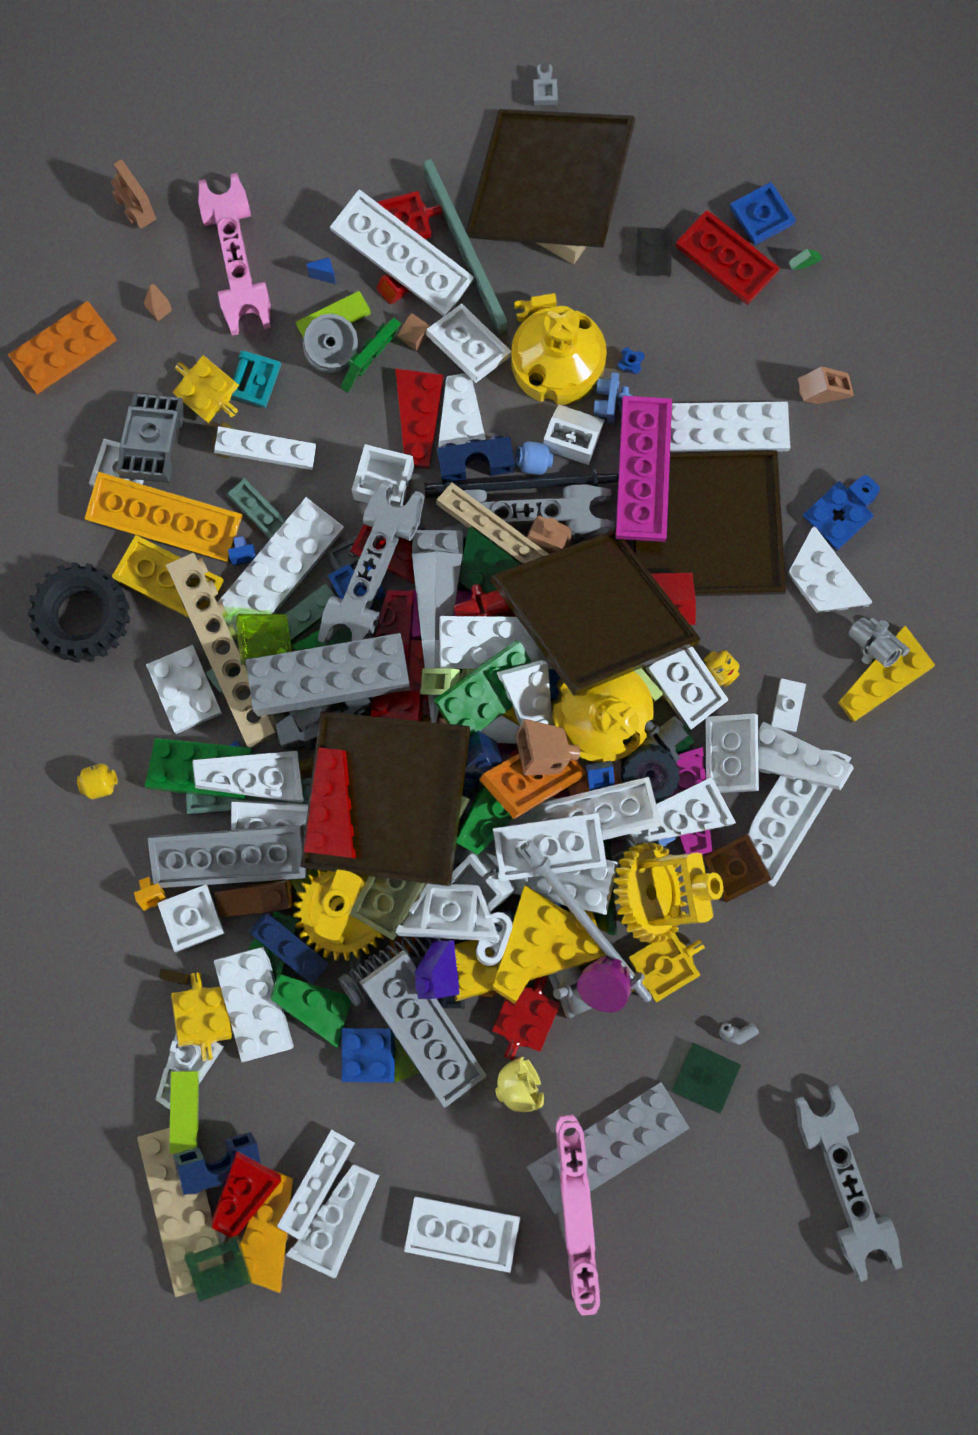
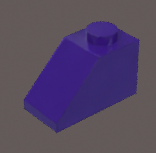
(437, 972)

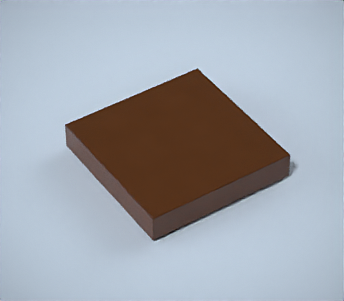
(738, 867)

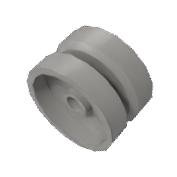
(337, 331)

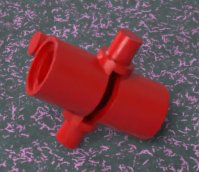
(483, 604)

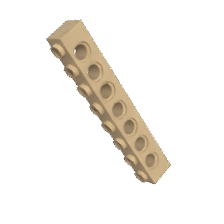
(182, 573)

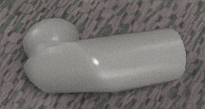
(737, 1036)

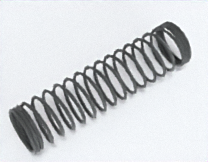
(347, 982)

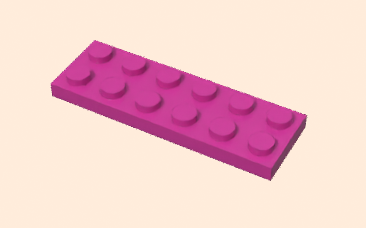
(644, 468)

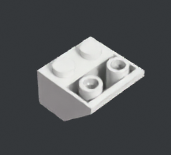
(573, 434)

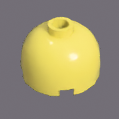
(518, 1086)

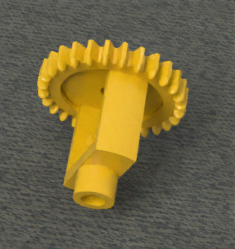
(652, 892)
(327, 926)

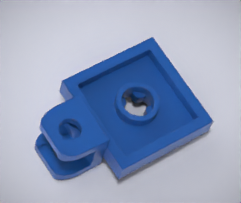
(851, 502)

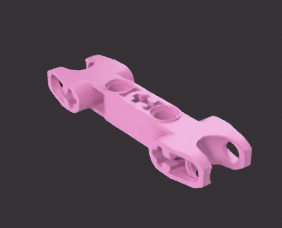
(243, 295)
(577, 1214)

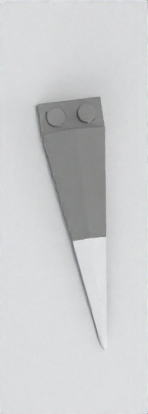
(437, 571)

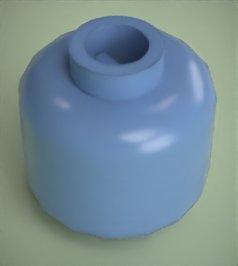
(533, 458)

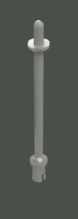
(541, 866)

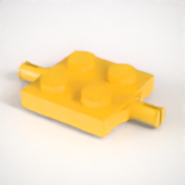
(206, 389)
(666, 966)
(200, 1016)

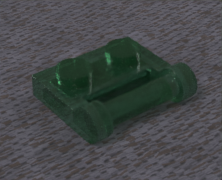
(221, 1277)

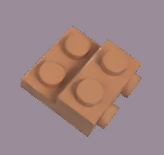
(132, 196)

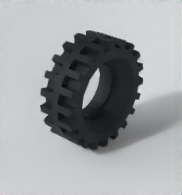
(65, 584)

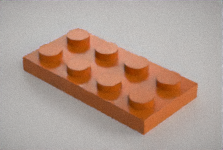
(62, 347)
(523, 792)

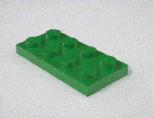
(481, 694)
(172, 766)

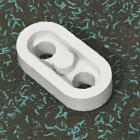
(497, 947)

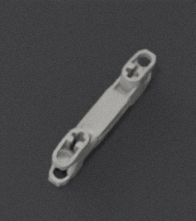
(571, 510)
(388, 524)
(864, 1230)

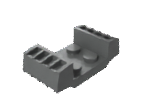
(149, 437)
(293, 740)

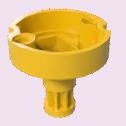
(558, 355)
(605, 717)

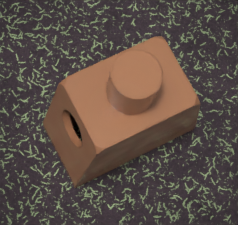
(549, 534)
(544, 748)

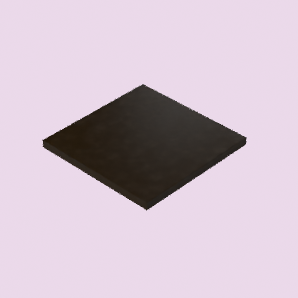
(551, 177)
(722, 524)
(595, 611)
(402, 795)

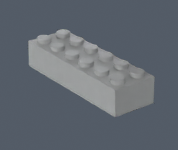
(327, 675)

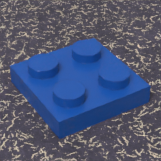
(762, 213)
(368, 1055)

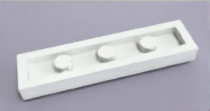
(265, 448)
(316, 1185)

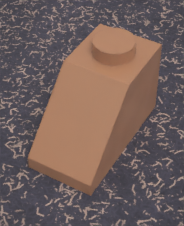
(825, 386)

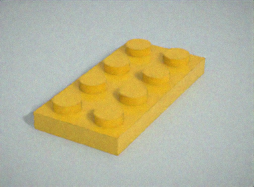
(146, 572)

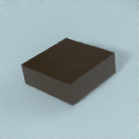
(173, 976)

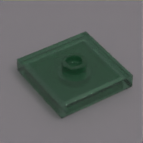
(706, 1078)

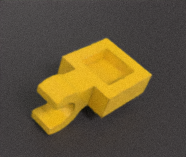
(534, 305)

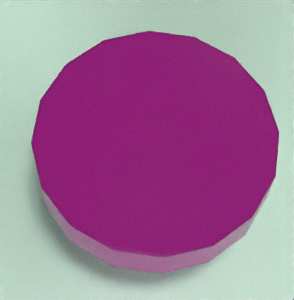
(605, 985)

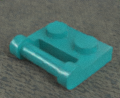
(260, 380)

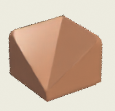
(157, 302)
(413, 332)

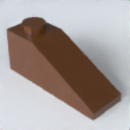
(255, 898)

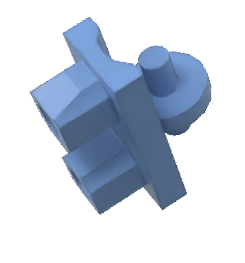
(609, 387)

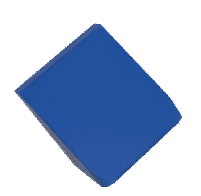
(321, 270)

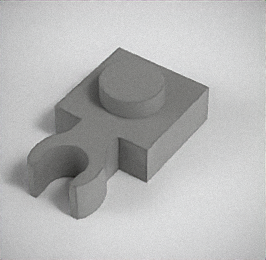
(545, 88)

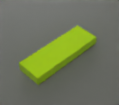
(351, 308)
(184, 1111)

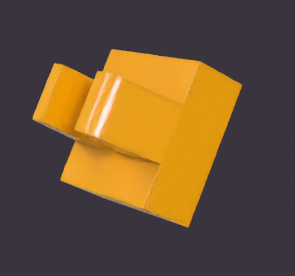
(150, 894)

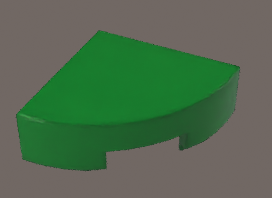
(805, 259)

